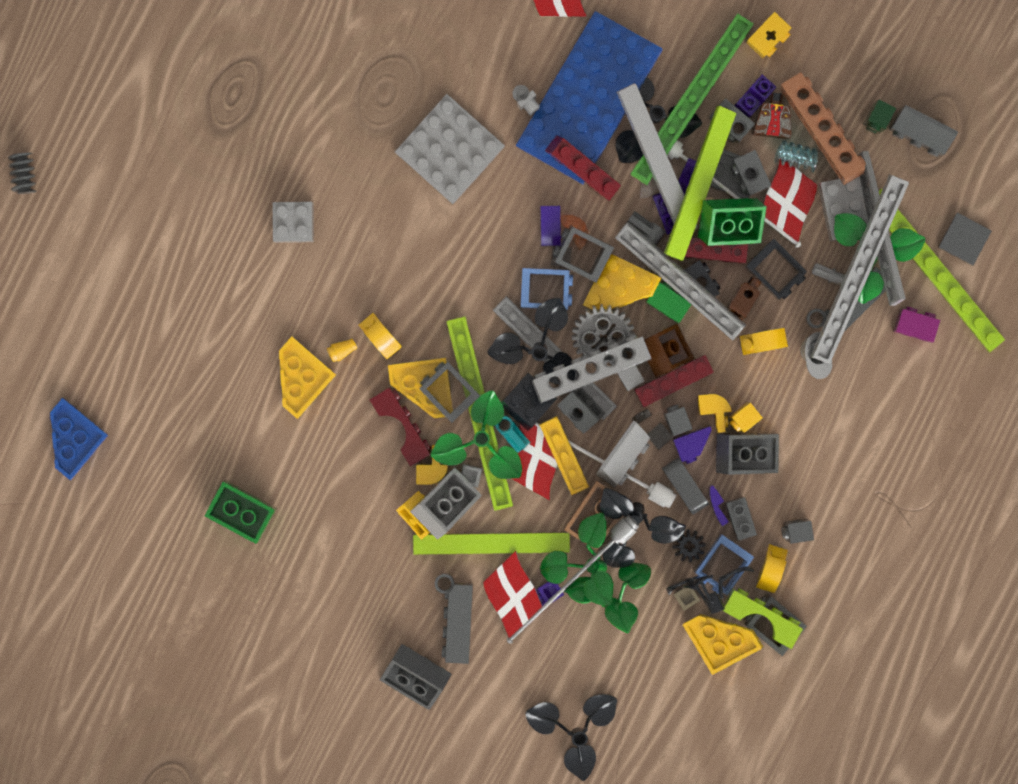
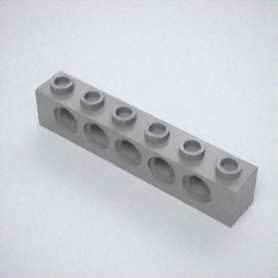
(635, 345)

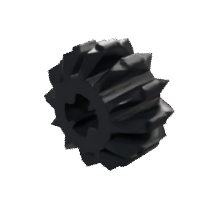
(682, 549)

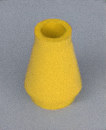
(341, 349)

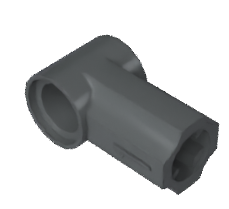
(648, 229)

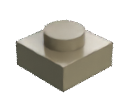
(686, 598)

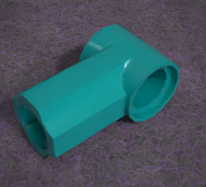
(514, 435)

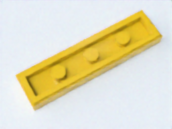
(564, 455)

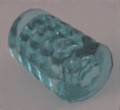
(797, 154)

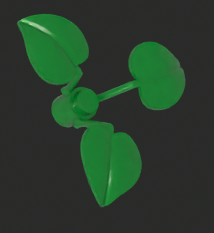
(905, 244)
(489, 411)
(600, 586)
(620, 613)

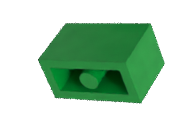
(669, 302)

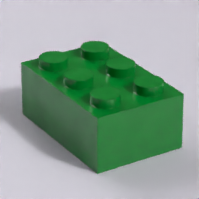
(732, 221)
(240, 512)

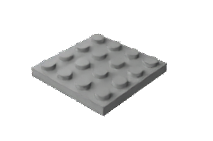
(449, 149)

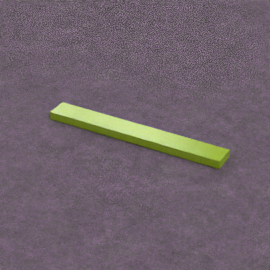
(700, 183)
(492, 543)

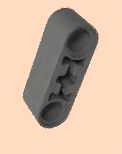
(685, 486)

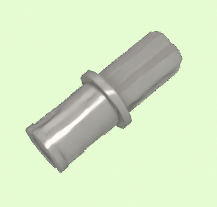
(828, 274)

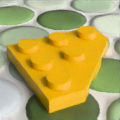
(621, 285)
(301, 377)
(407, 379)
(721, 641)

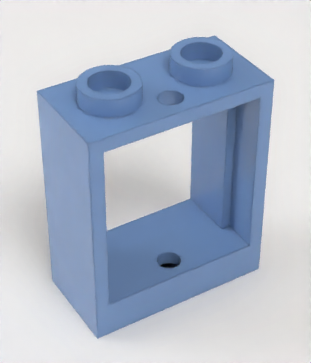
(568, 281)
(733, 547)

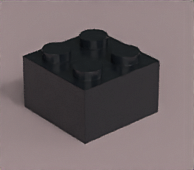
(524, 404)

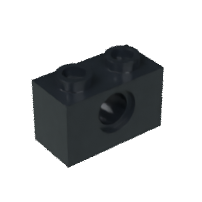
(701, 270)

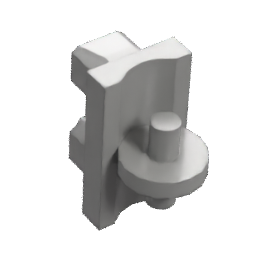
(525, 99)

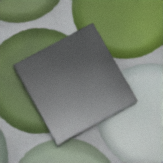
(964, 239)

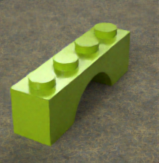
(784, 630)

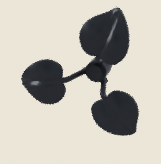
(627, 144)
(550, 315)
(663, 528)
(712, 600)
(578, 760)

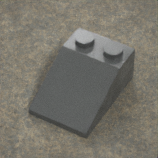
(747, 453)

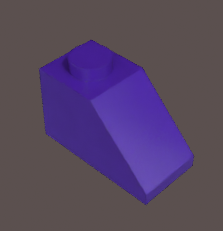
(691, 444)

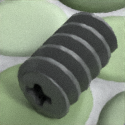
(22, 174)

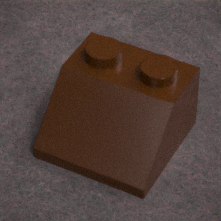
(667, 350)

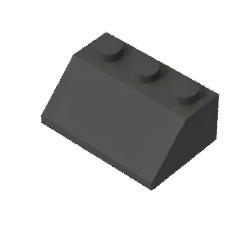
(922, 131)
(415, 677)

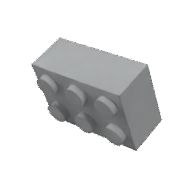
(841, 199)
(446, 503)

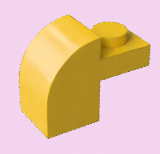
(379, 336)
(763, 341)
(715, 405)
(430, 473)
(772, 569)

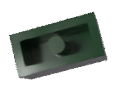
(879, 117)

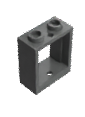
(600, 261)
(440, 369)
(752, 618)

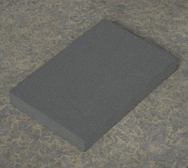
(725, 174)

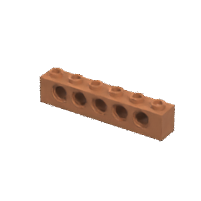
(845, 171)

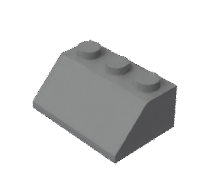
(624, 455)

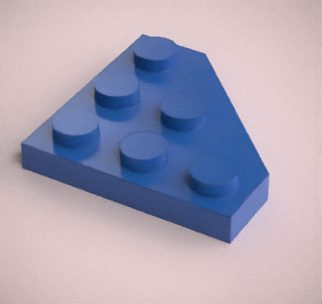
(73, 438)

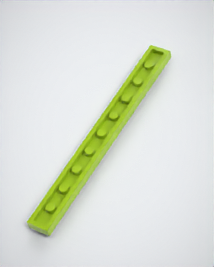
(952, 290)
(470, 372)

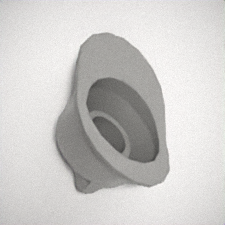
(815, 367)

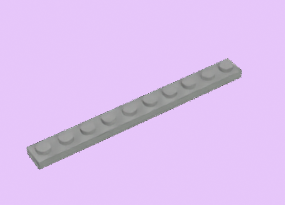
(859, 268)

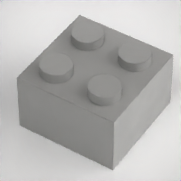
(293, 222)

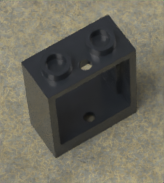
(797, 279)

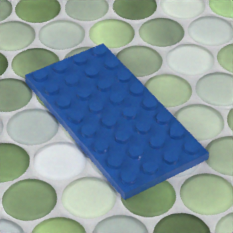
(584, 97)

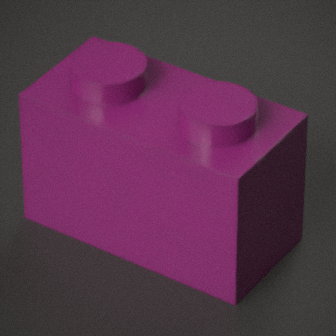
(917, 325)

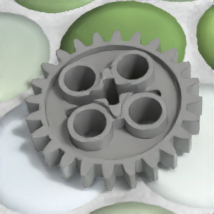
(589, 324)

